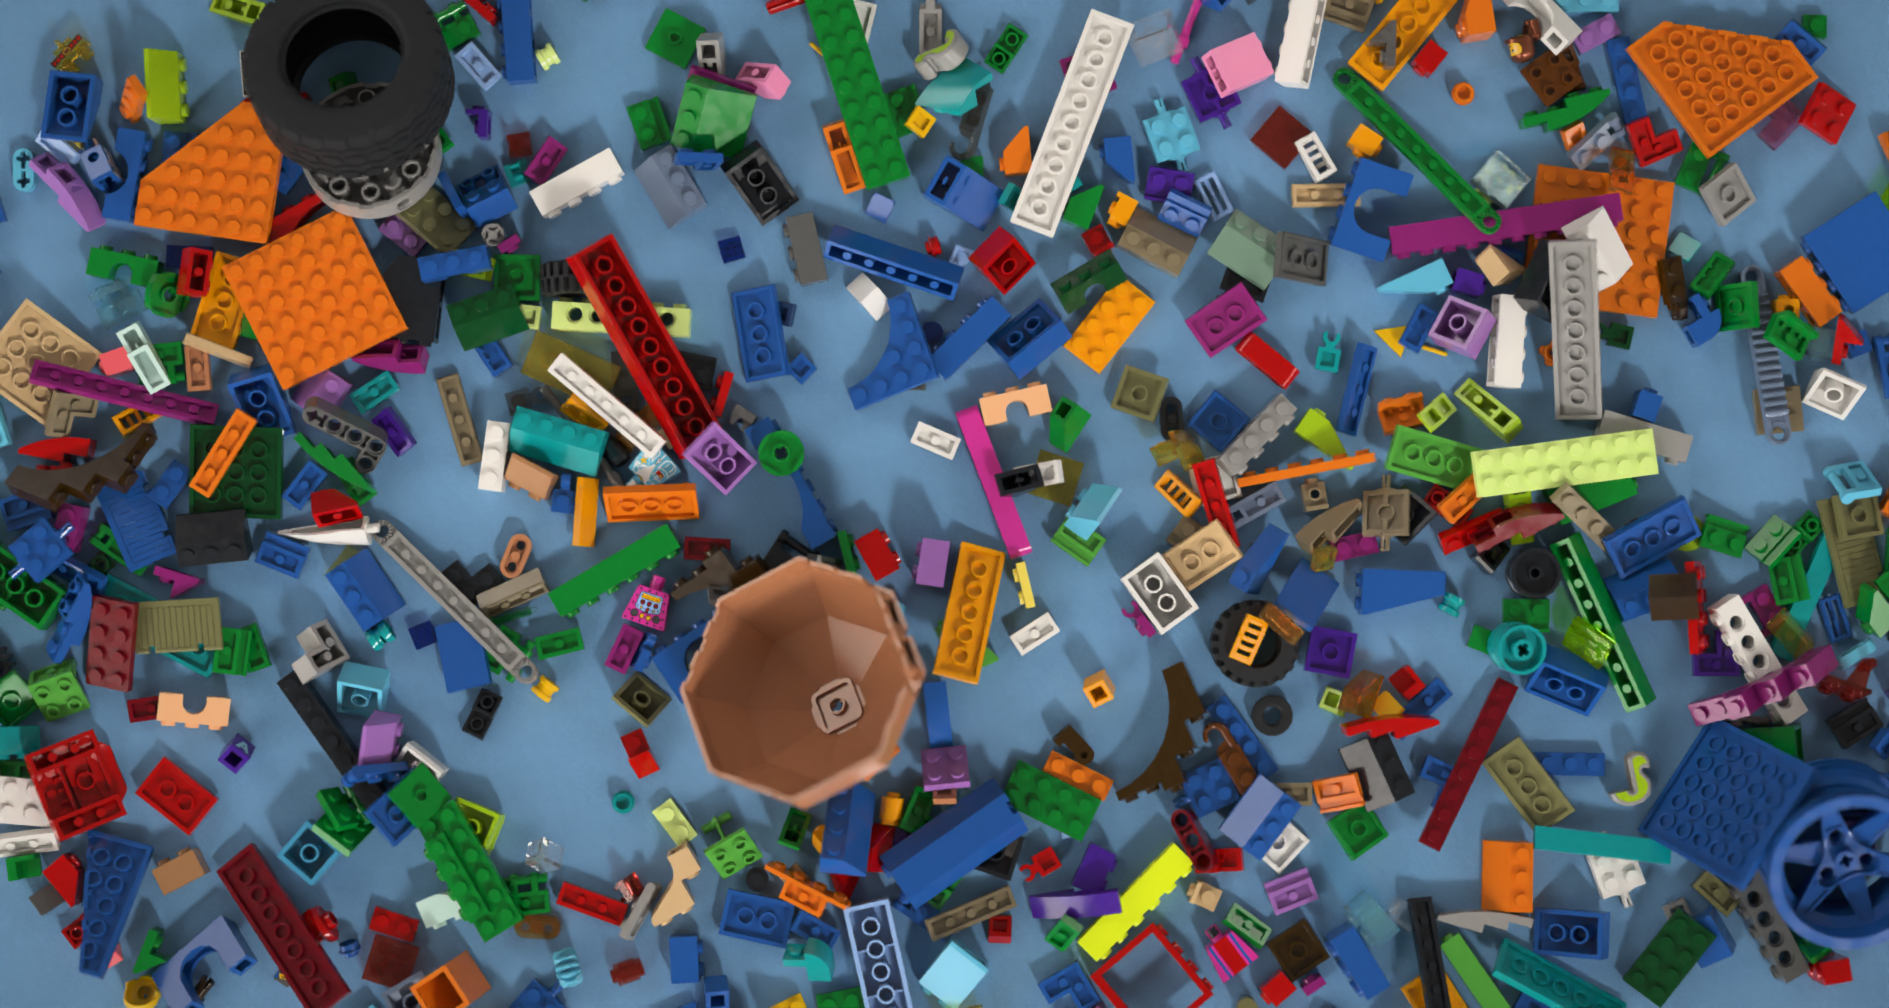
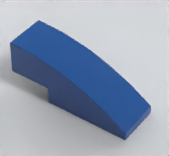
(937, 714)

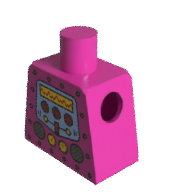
(650, 605)

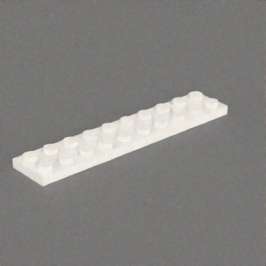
(1072, 123)

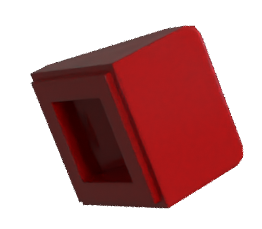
(1000, 929)

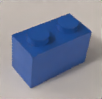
(685, 958)

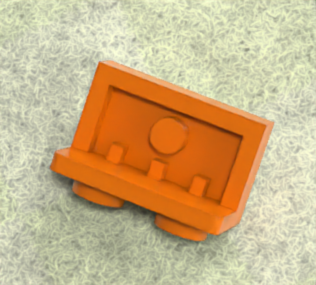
(1400, 412)

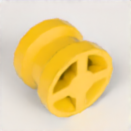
(545, 688)

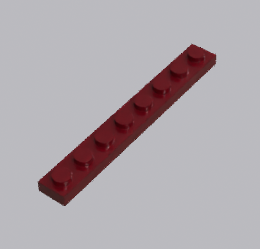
(1467, 764)

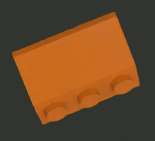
(1507, 876)

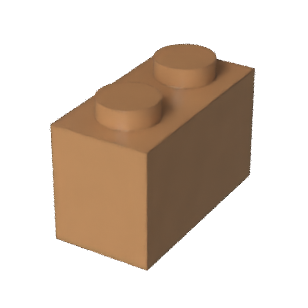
(181, 870)

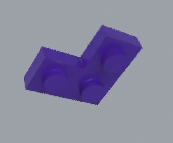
(1718, 663)

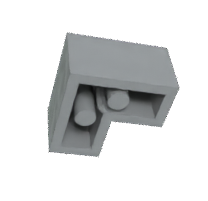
(322, 651)

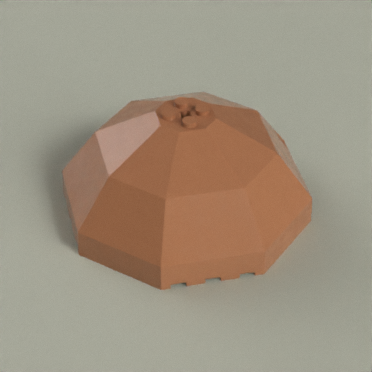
(780, 664)

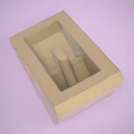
(1498, 266)

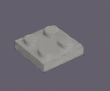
(1727, 194)

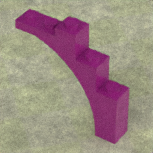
(1774, 687)

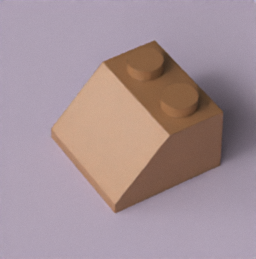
(531, 477)

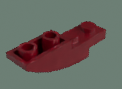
(1522, 519)

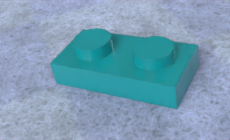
(375, 392)

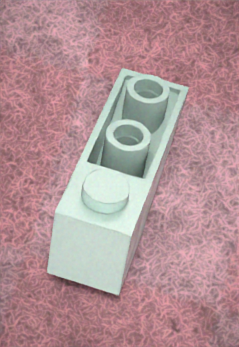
(438, 909)

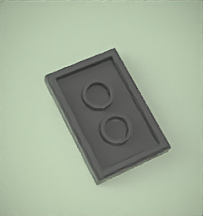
(1301, 259)

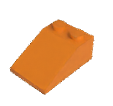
(1475, 21)

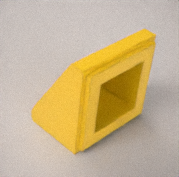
(1387, 705)

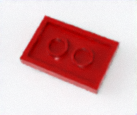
(177, 795)

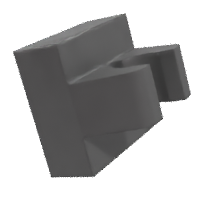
(741, 412)

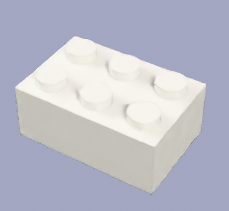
(1159, 593)

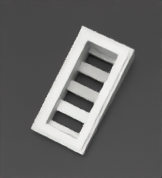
(1313, 169)

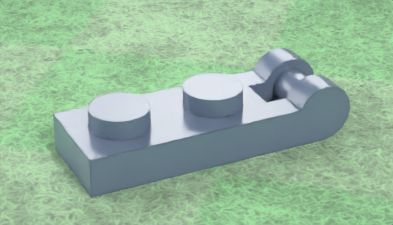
(1596, 141)
(1258, 504)

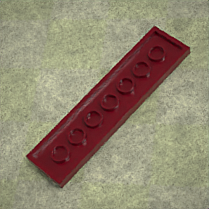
(283, 930)

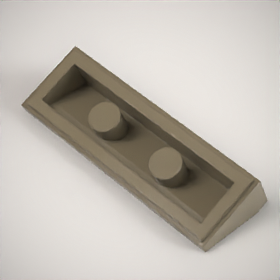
(512, 593)

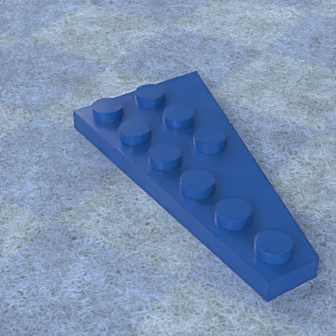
(110, 889)

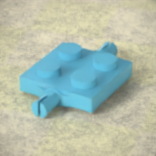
(1170, 135)

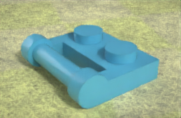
(1858, 476)

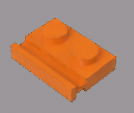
(1338, 792)

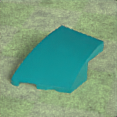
(955, 89)

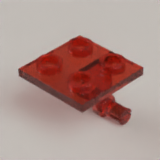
(1852, 688)

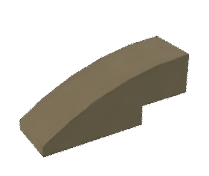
(1329, 525)

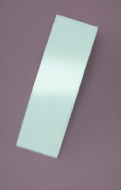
(144, 357)

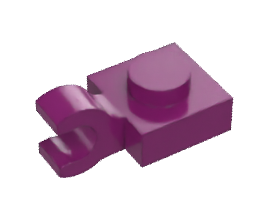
(1143, 625)

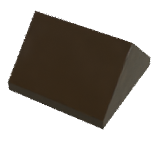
(1673, 596)

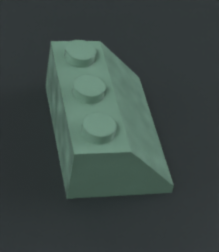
(1246, 249)

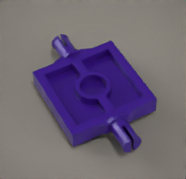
(1205, 97)

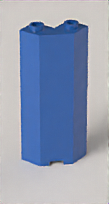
(953, 843)

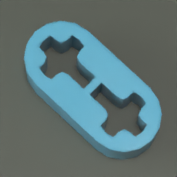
(19, 171)
(1855, 653)

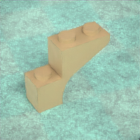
(677, 896)

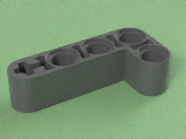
(342, 431)

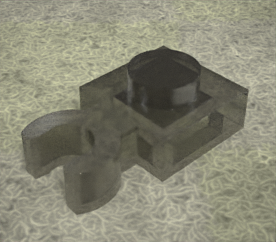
(523, 399)

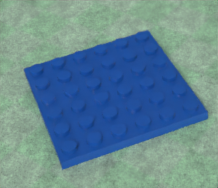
(1728, 802)

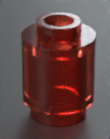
(627, 971)

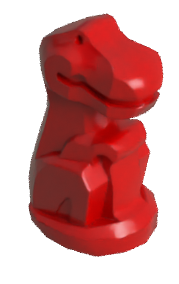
(322, 924)

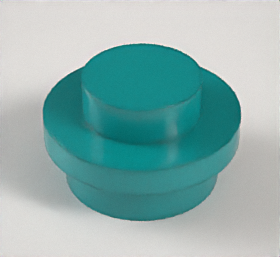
(623, 802)

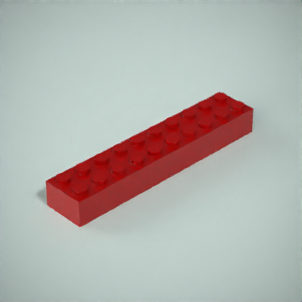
(642, 341)

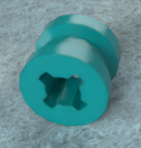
(1451, 604)

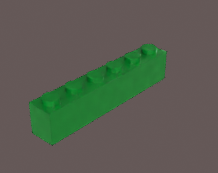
(615, 570)

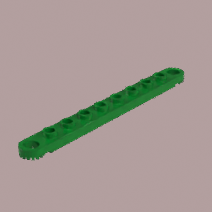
(1417, 150)

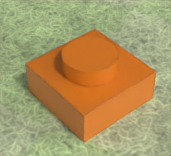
(1572, 134)

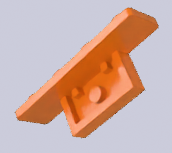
(805, 893)

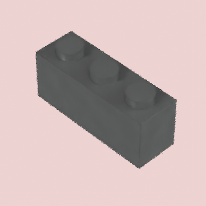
(805, 249)

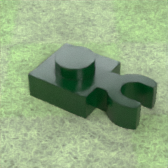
(1617, 335)

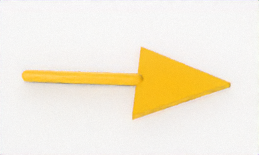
(1392, 335)

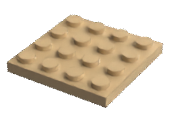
(38, 336)

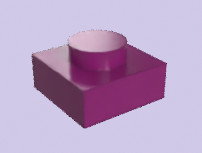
(510, 244)
(1312, 983)

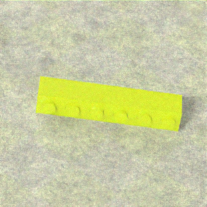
(1135, 901)

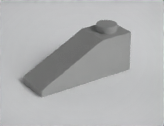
(711, 52)

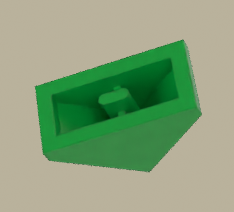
(794, 828)

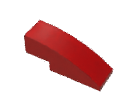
(60, 448)

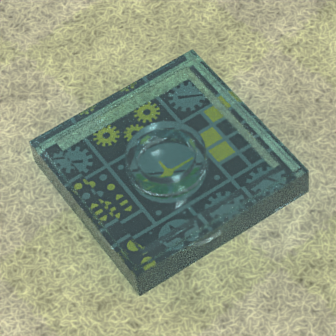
(1500, 180)

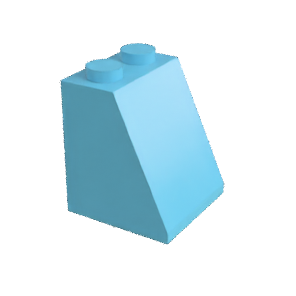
(953, 974)

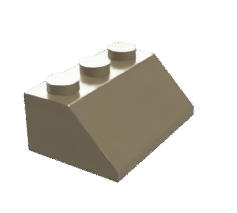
(1156, 242)

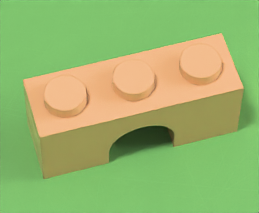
(1034, 398)
(172, 710)

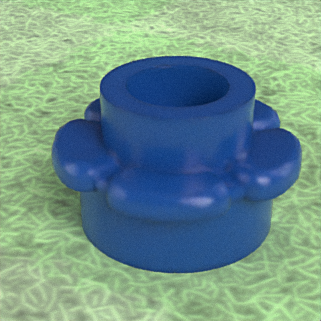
(349, 948)

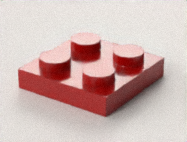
(1827, 113)

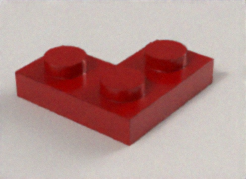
(1651, 147)

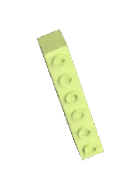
(563, 308)

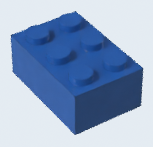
(1356, 961)

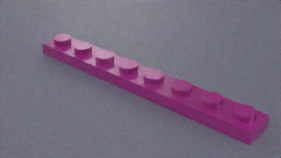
(123, 393)

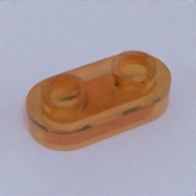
(537, 927)

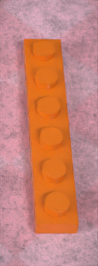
(1316, 466)

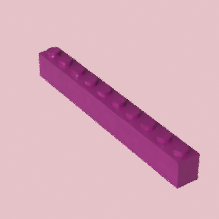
(1515, 225)

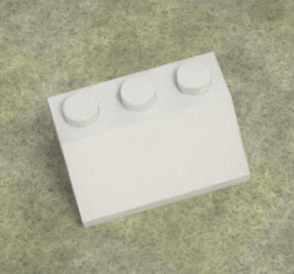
(1611, 253)

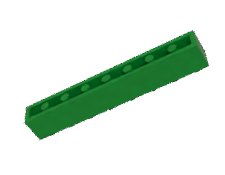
(1600, 612)

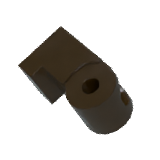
(1081, 750)

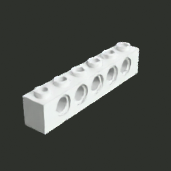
(1756, 645)

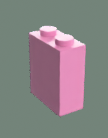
(1237, 64)

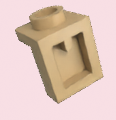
(1204, 895)

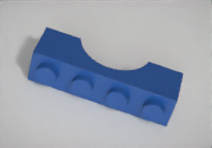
(134, 147)

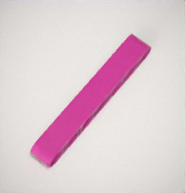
(987, 466)

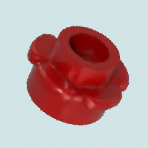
(933, 246)

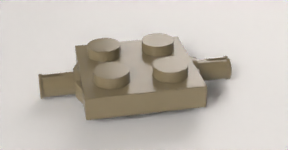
(1386, 513)

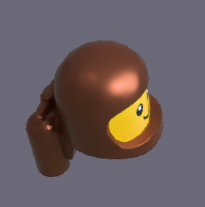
(1522, 46)

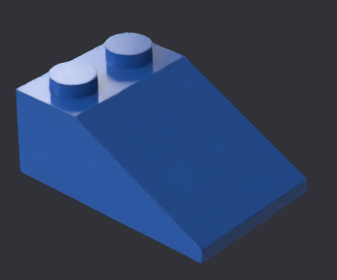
(71, 106)
(262, 397)
(1571, 933)

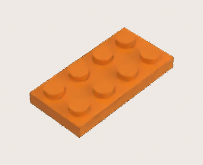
(651, 502)

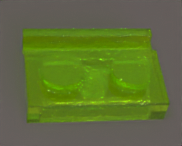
(1587, 642)

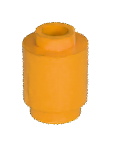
(891, 808)

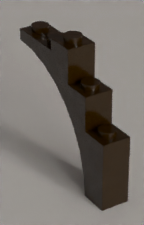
(84, 481)
(720, 571)
(1165, 769)

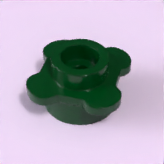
(102, 558)

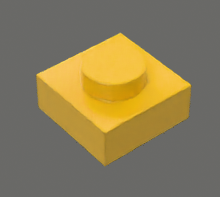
(920, 121)

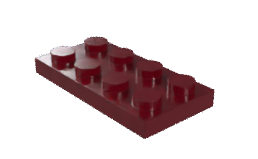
(112, 643)

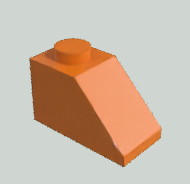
(1017, 155)

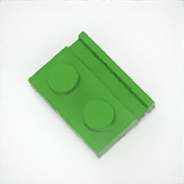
(1077, 547)

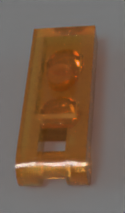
(1621, 170)

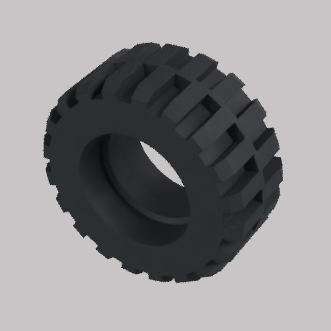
(1239, 672)

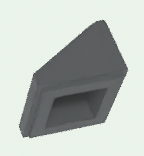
(46, 899)

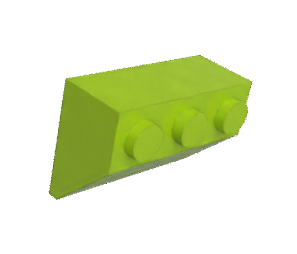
(165, 86)

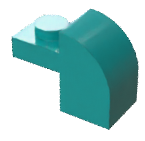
(814, 956)

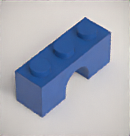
(453, 263)

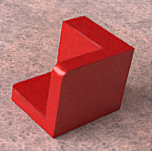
(1406, 682)

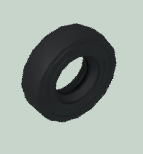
(1272, 729)

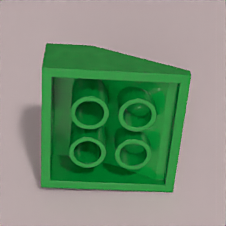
(713, 116)

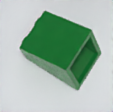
(1782, 737)

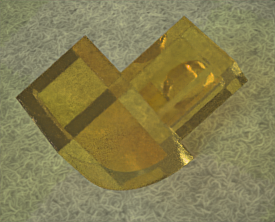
(1180, 447)

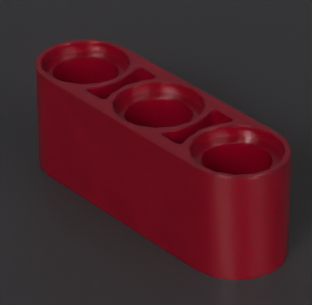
(1204, 846)

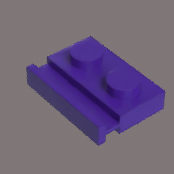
(1162, 179)

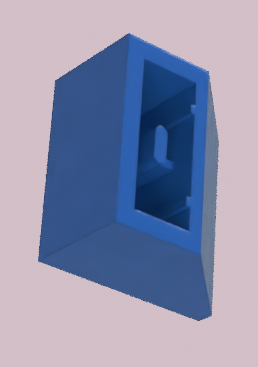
(487, 196)

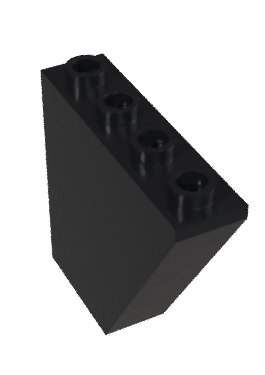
(417, 301)

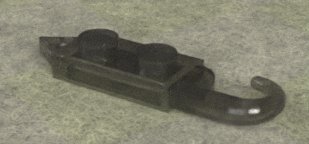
(973, 122)

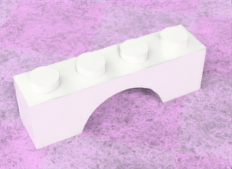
(1556, 25)

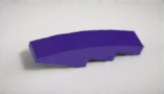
(1075, 903)

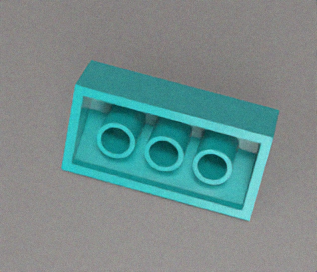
(557, 441)

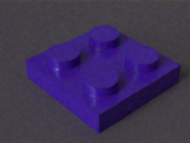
(1330, 652)

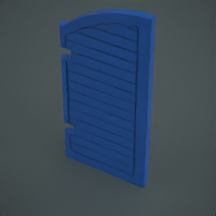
(137, 524)

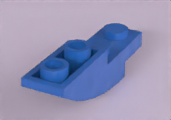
(75, 614)

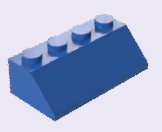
(848, 831)

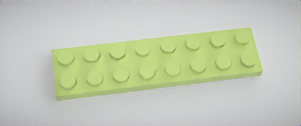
(1562, 461)

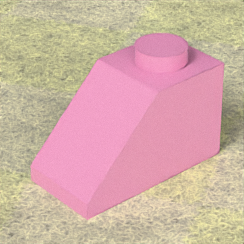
(768, 79)

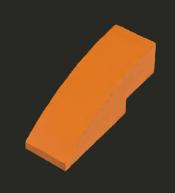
(843, 156)

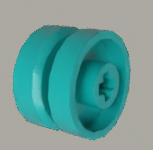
(1516, 647)

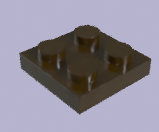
(1297, 950)

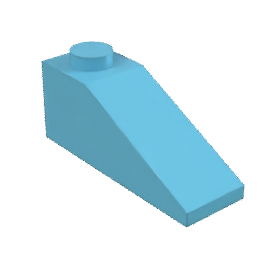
(1425, 280)

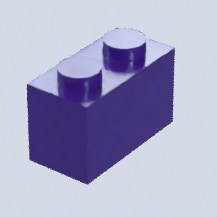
(1094, 868)

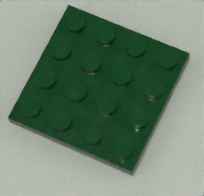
(252, 479)

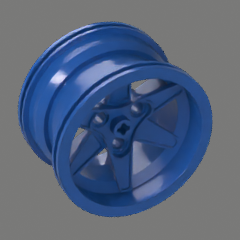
(1862, 915)

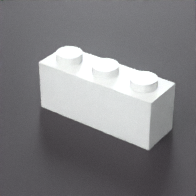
(495, 457)

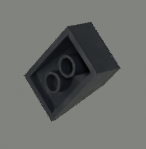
(759, 182)

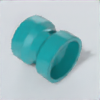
(380, 635)

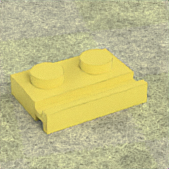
(1025, 595)

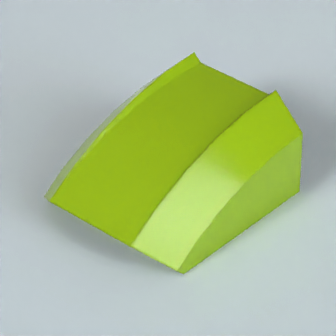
(484, 821)

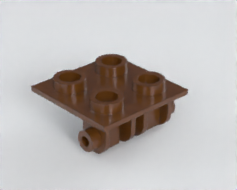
(1551, 76)

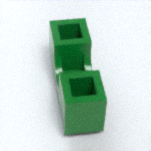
(105, 263)

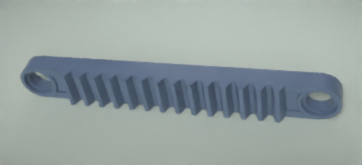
(1767, 367)

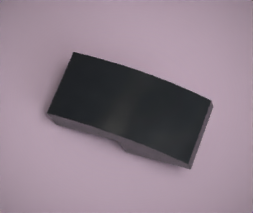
(482, 714)

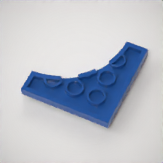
(905, 361)

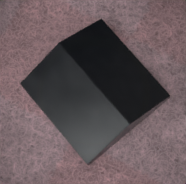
(1420, 516)
(1003, 862)

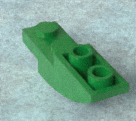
(1573, 109)

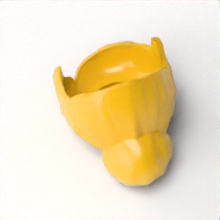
(136, 990)

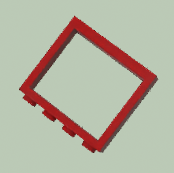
(1174, 949)

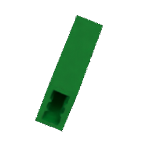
(1599, 493)

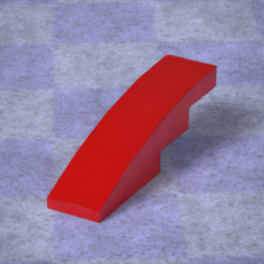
(1397, 724)

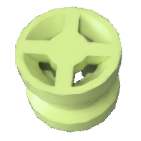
(547, 56)

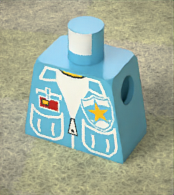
(653, 471)

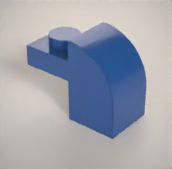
(1707, 321)

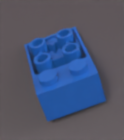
(963, 193)

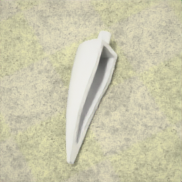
(347, 533)

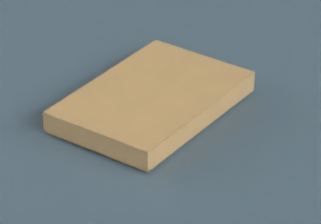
(1202, 555)

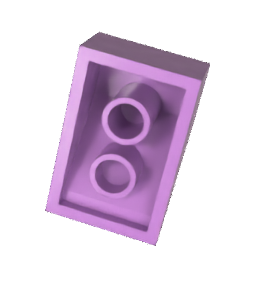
(719, 458)

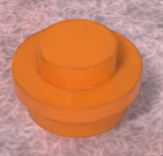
(1462, 93)

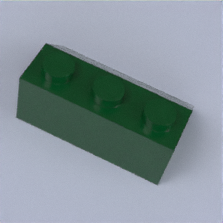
(488, 317)

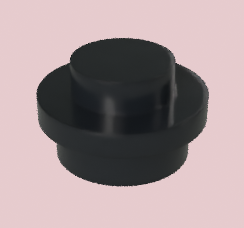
(757, 878)

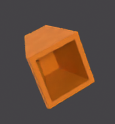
(452, 985)

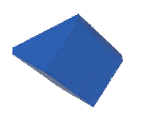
(1723, 945)

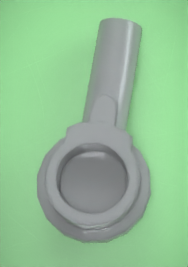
(1754, 720)

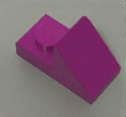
(183, 581)

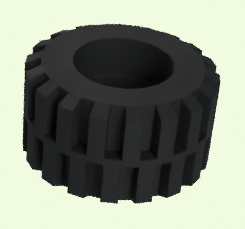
(559, 280)

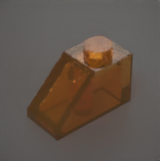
(1361, 694)

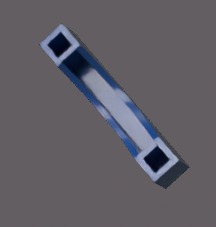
(814, 522)

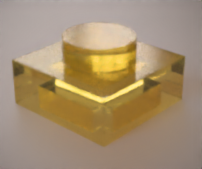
(1323, 558)

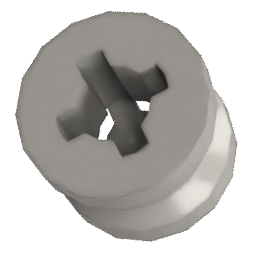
(490, 236)

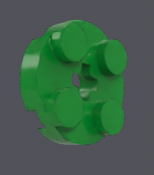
(155, 298)
(768, 456)

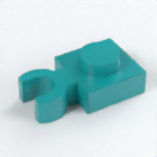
(1328, 357)

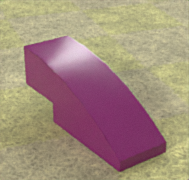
(395, 357)

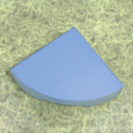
(960, 255)

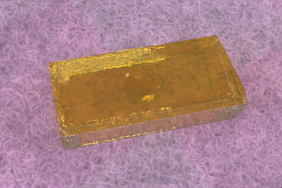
(1790, 633)

